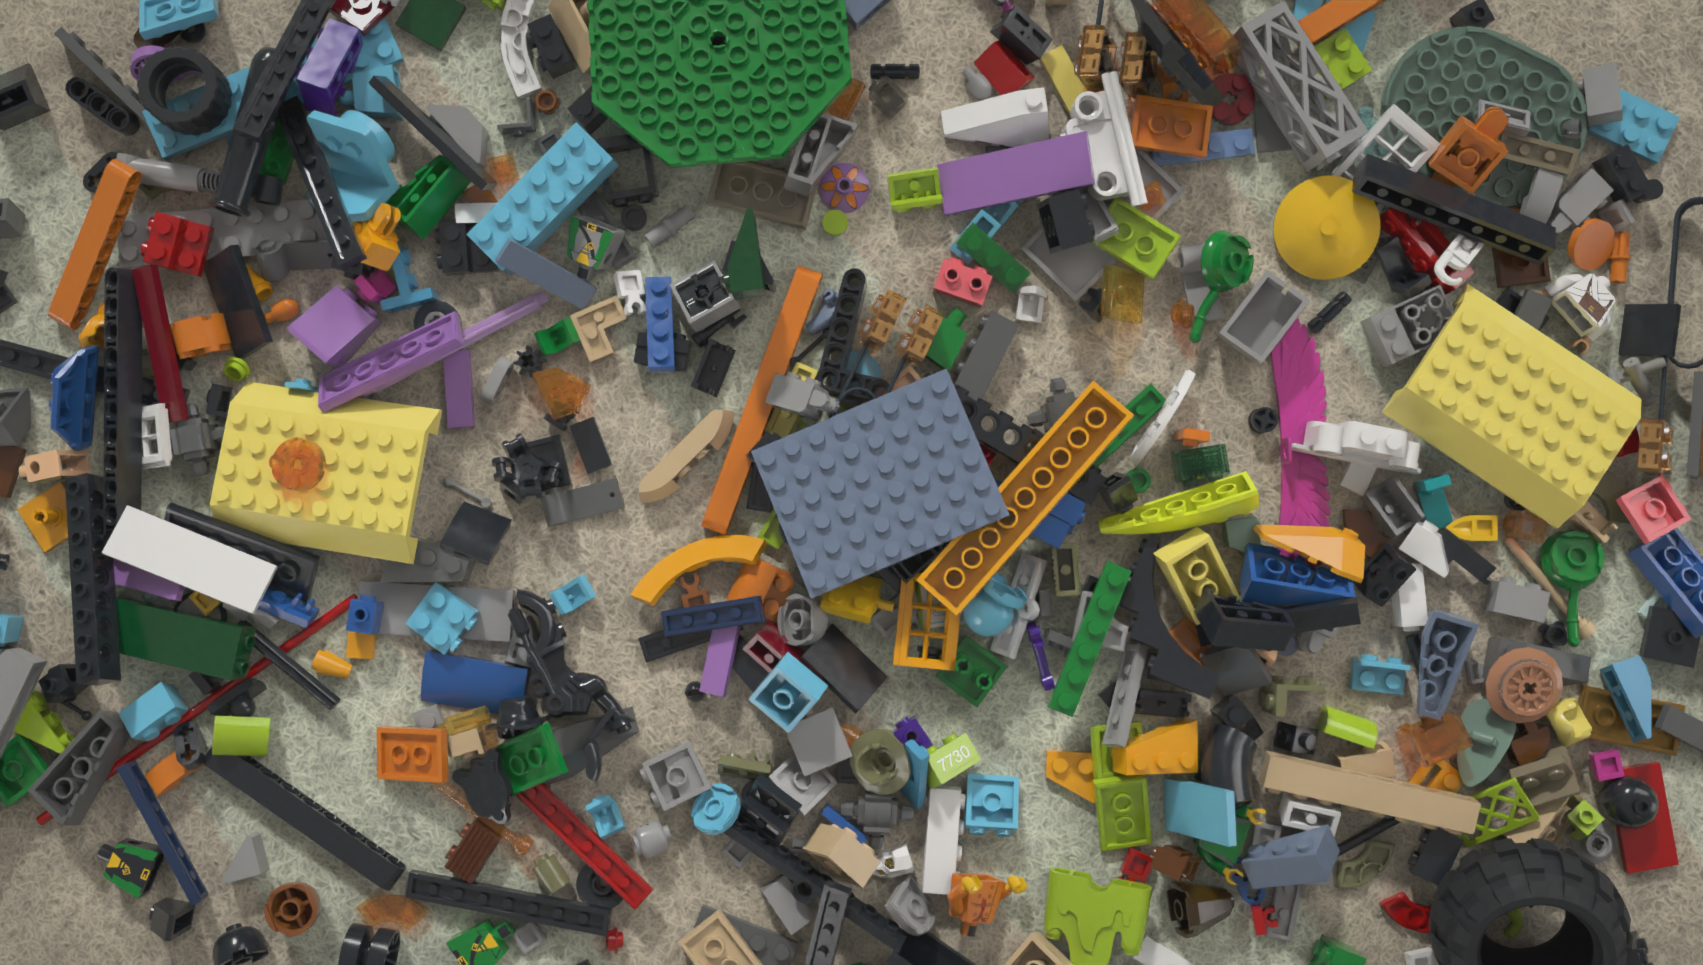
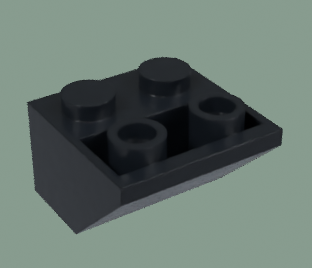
(20, 97)

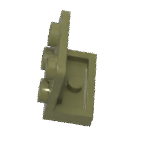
(1274, 695)

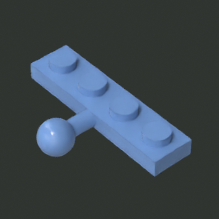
(1220, 146)

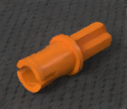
(1619, 258)

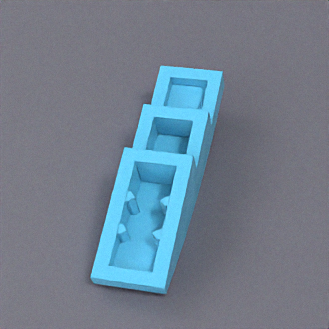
(989, 221)

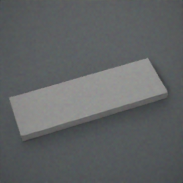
(403, 598)

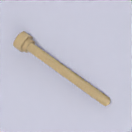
(1586, 627)

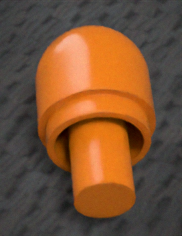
(282, 311)

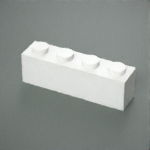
(941, 838)

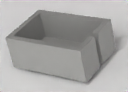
(1263, 318)

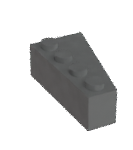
(81, 769)

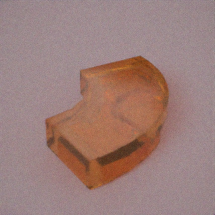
(394, 909)

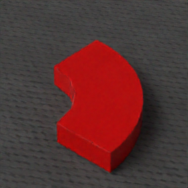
(1407, 912)

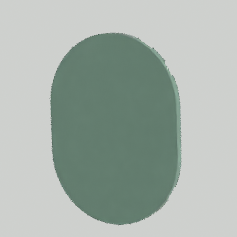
(1462, 65)

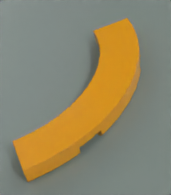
(694, 556)

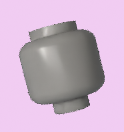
(651, 839)

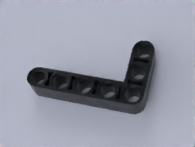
(844, 344)

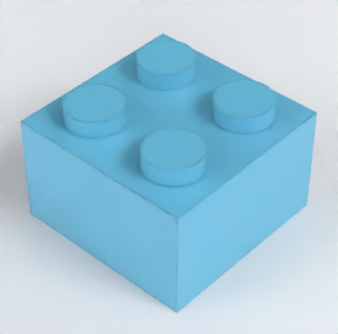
(788, 692)

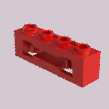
(1422, 245)

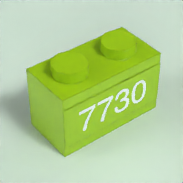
(950, 759)

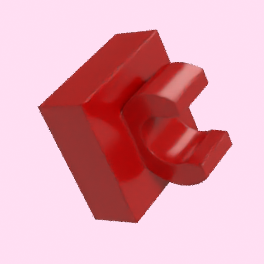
(1260, 918)

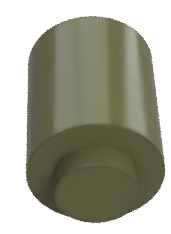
(550, 873)

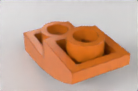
(168, 774)

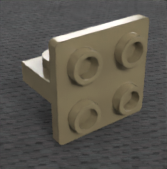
(1548, 777)

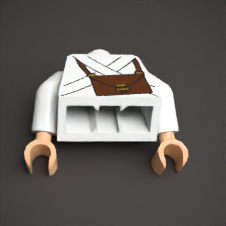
(1583, 304)

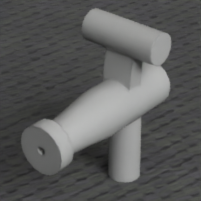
(1637, 376)

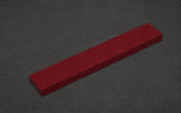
(160, 341)

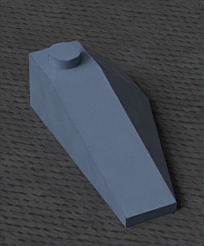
(1442, 656)

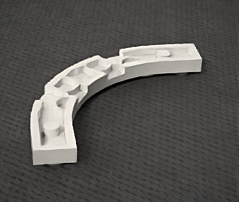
(515, 47)

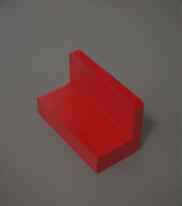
(1003, 69)

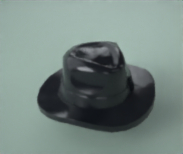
(516, 717)

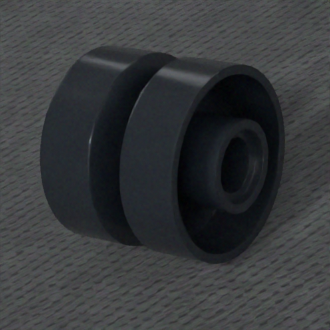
(365, 948)

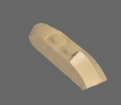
(661, 479)

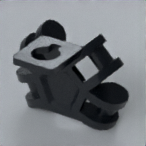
(524, 471)

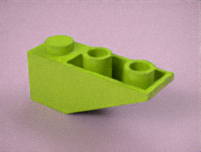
(43, 725)

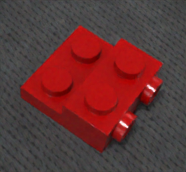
(177, 244)

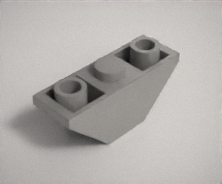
(463, 129)

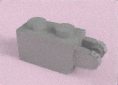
(1578, 200)
(800, 396)

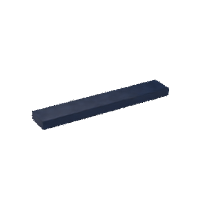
(163, 832)

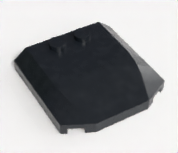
(1175, 55)

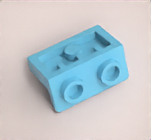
(1378, 676)

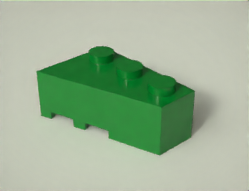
(428, 195)

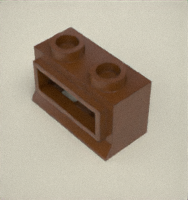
(1175, 862)

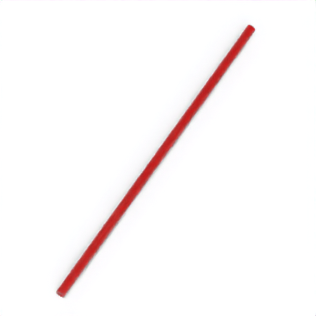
(202, 706)

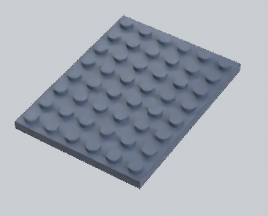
(879, 483)

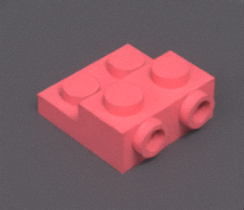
(1653, 509)

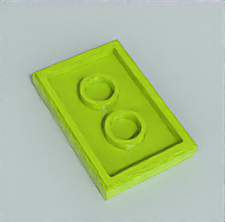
(1141, 241)
(1122, 812)

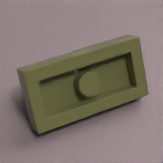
(736, 766)

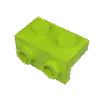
(914, 189)

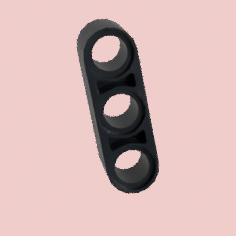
(93, 100)

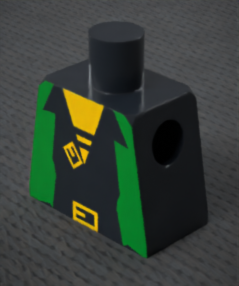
(132, 865)

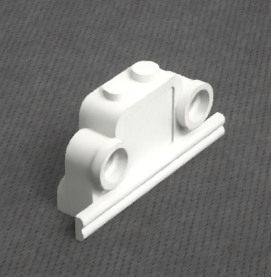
(1110, 142)
(1362, 445)

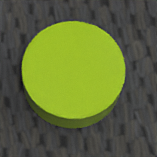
(835, 222)

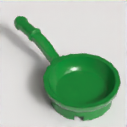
(1223, 266)
(1573, 564)

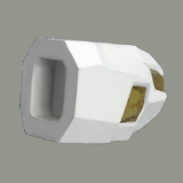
(894, 862)

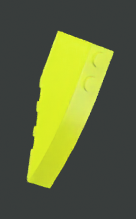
(1187, 509)

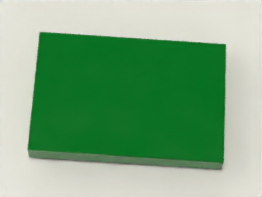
(532, 758)

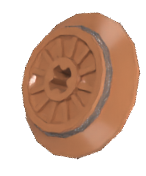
(1506, 681)

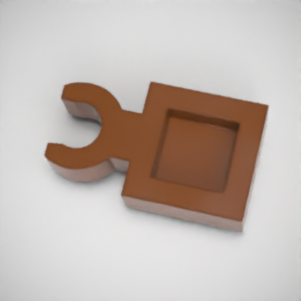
(694, 596)

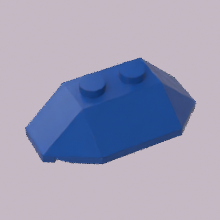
(74, 398)

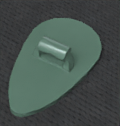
(1490, 738)

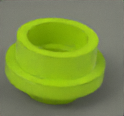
(236, 369)

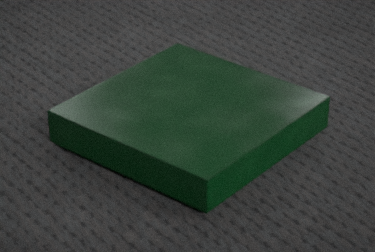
(431, 20)

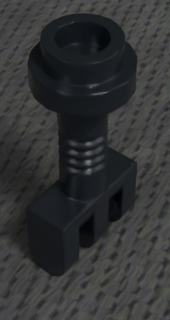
(701, 337)

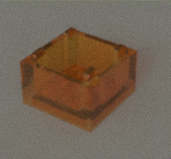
(1433, 739)

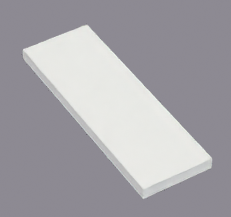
(190, 559)

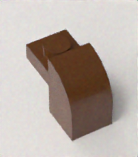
(1528, 743)

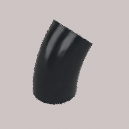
(1228, 762)

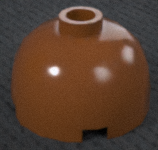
(292, 908)

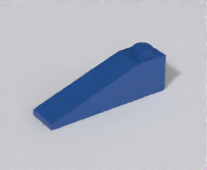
(1285, 581)

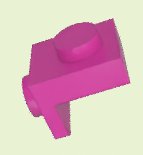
(376, 287)

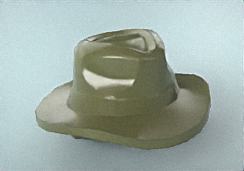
(880, 762)

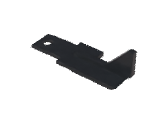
(1464, 556)

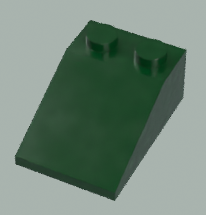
(745, 265)

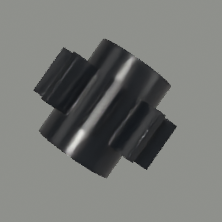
(524, 364)

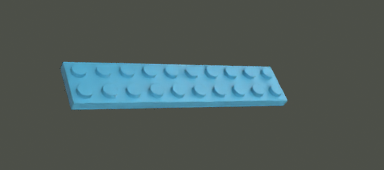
(377, 51)

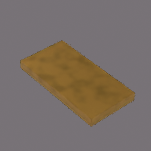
(1609, 727)

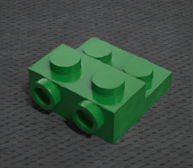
(19, 770)

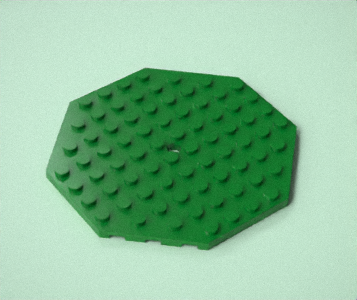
(721, 102)

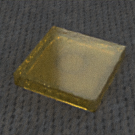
(1122, 294)

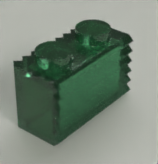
(1200, 463)

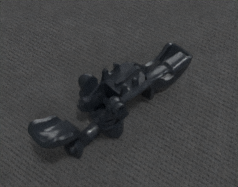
(567, 691)

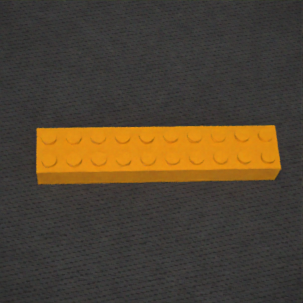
(1029, 497)

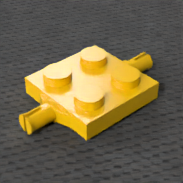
(856, 600)

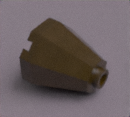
(1197, 906)

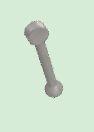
(485, 502)

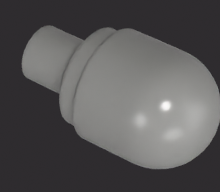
(977, 84)

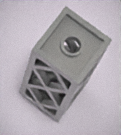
(1311, 86)

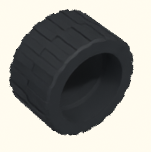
(159, 73)

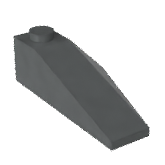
(14, 415)

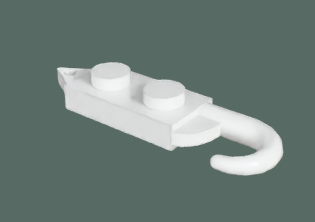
(1457, 256)

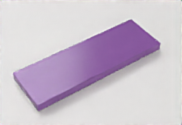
(1016, 173)
(389, 361)

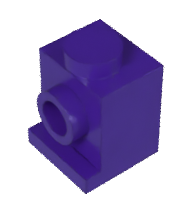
(908, 725)

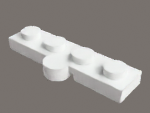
(1028, 578)

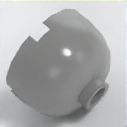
(802, 620)

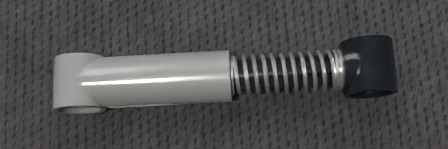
(197, 179)

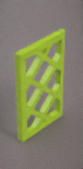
(1512, 823)

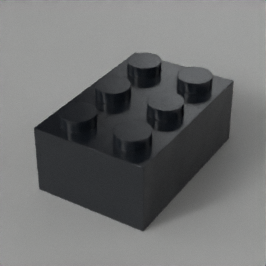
(1066, 221)

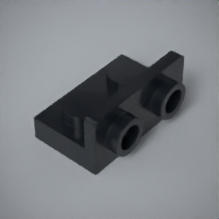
(1384, 575)

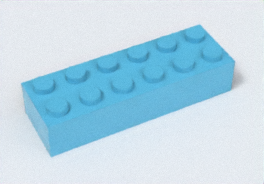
(545, 195)

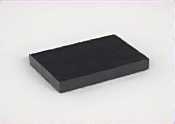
(843, 668)

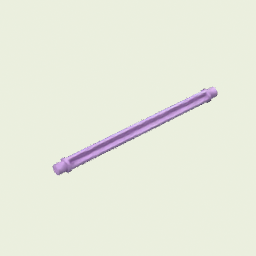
(483, 329)

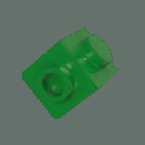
(557, 337)

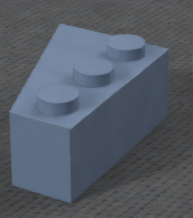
(1292, 859)

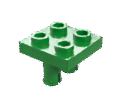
(974, 671)

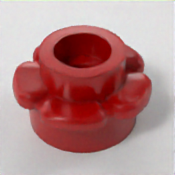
(614, 940)

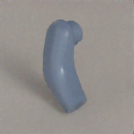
(824, 317)

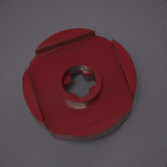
(1242, 105)

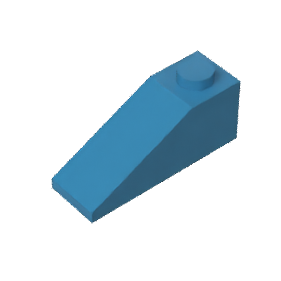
(1631, 692)

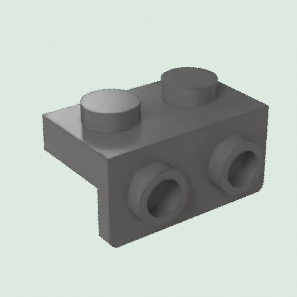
(1392, 506)

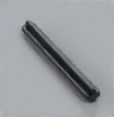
(293, 669)

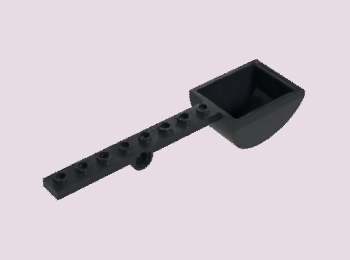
(906, 947)

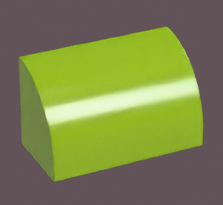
(1347, 726)
(241, 736)

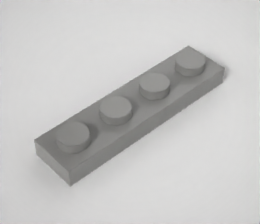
(1125, 696)

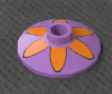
(844, 200)

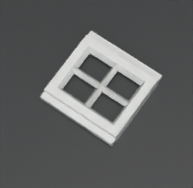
(162, 435)

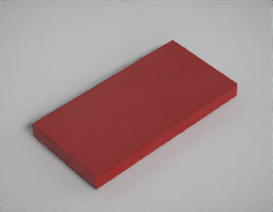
(1654, 844)

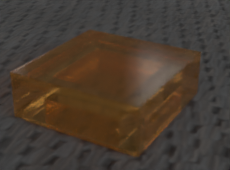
(503, 168)

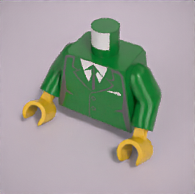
(1219, 856)

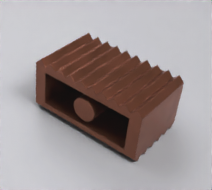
(472, 851)

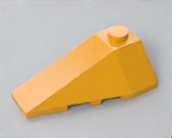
(1331, 546)

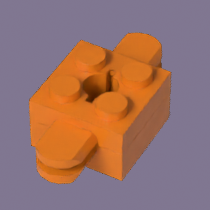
(1470, 150)

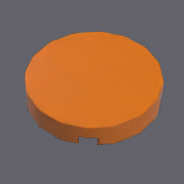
(1591, 244)

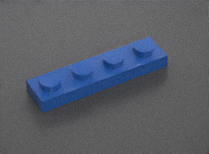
(659, 324)

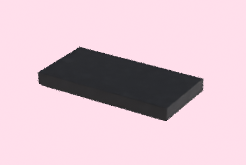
(237, 301)

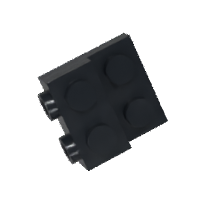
(459, 252)

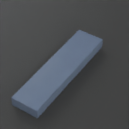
(545, 274)

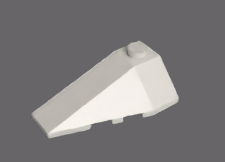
(1000, 120)

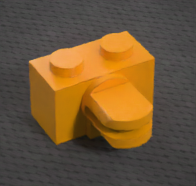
(380, 237)

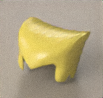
(1569, 722)

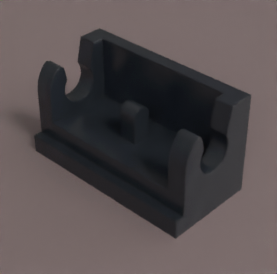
(1021, 35)
(713, 368)
(1162, 703)

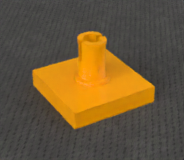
(47, 517)

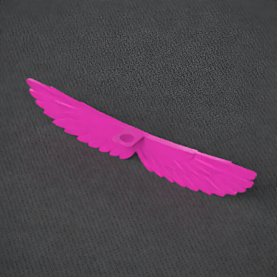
(1299, 401)

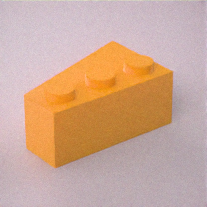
(1160, 751)

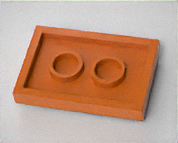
(1171, 126)
(412, 754)

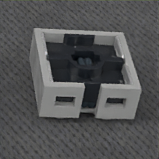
(704, 296)

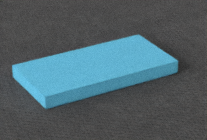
(1200, 811)

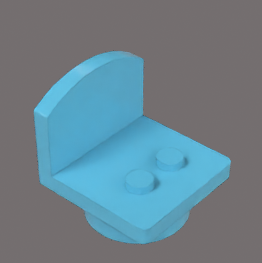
(358, 160)

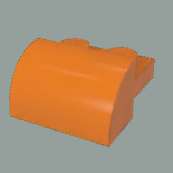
(765, 580)

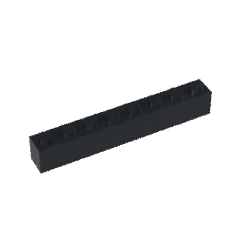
(1454, 209)

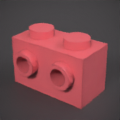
(962, 282)

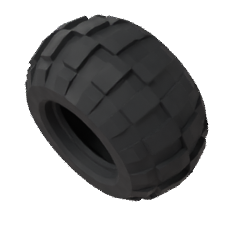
(1522, 876)

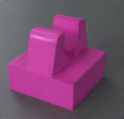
(1606, 765)

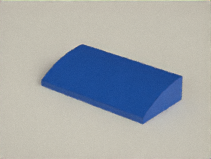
(1676, 574)
(470, 681)

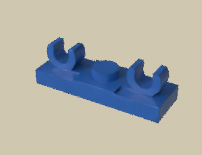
(289, 608)

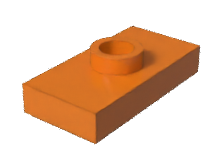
(1191, 437)

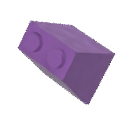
(336, 326)

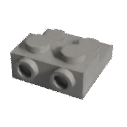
(674, 776)

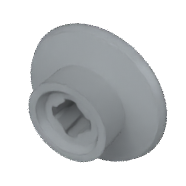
(1603, 848)

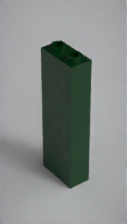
(184, 639)

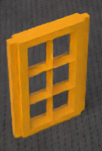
(904, 631)

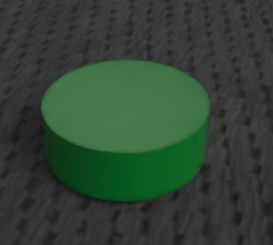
(1140, 479)

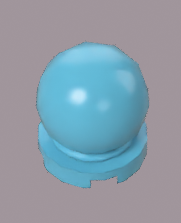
(994, 607)

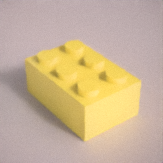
(1190, 566)

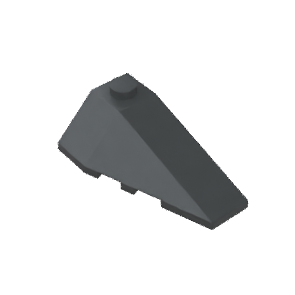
(1573, 666)
(573, 739)

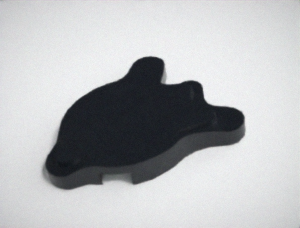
(487, 786)

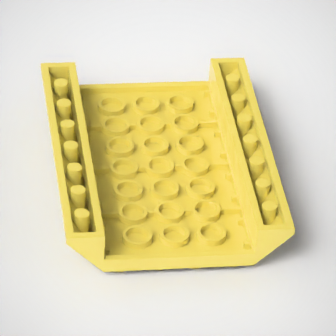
(1516, 408)
(368, 479)

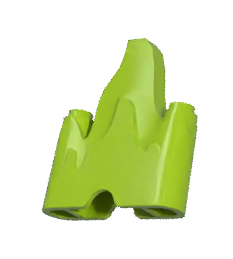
(1094, 914)

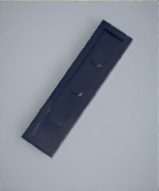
(713, 616)

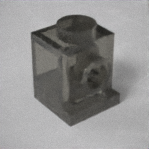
(887, 87)

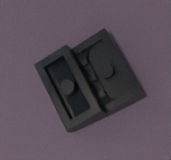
(475, 533)
(769, 810)

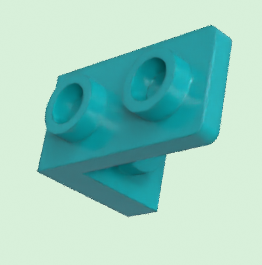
(1433, 499)

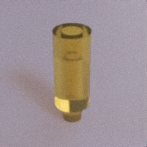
(466, 720)

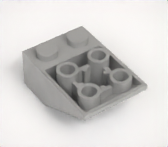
(1408, 326)

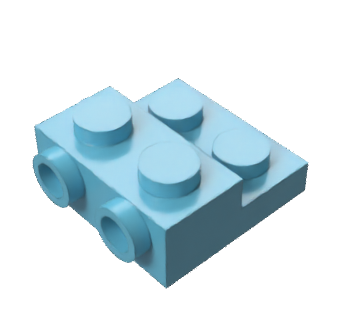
(443, 618)
(991, 804)

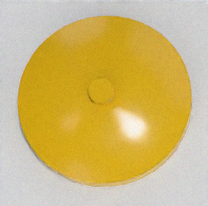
(1325, 228)

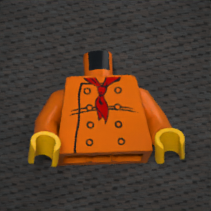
(977, 896)

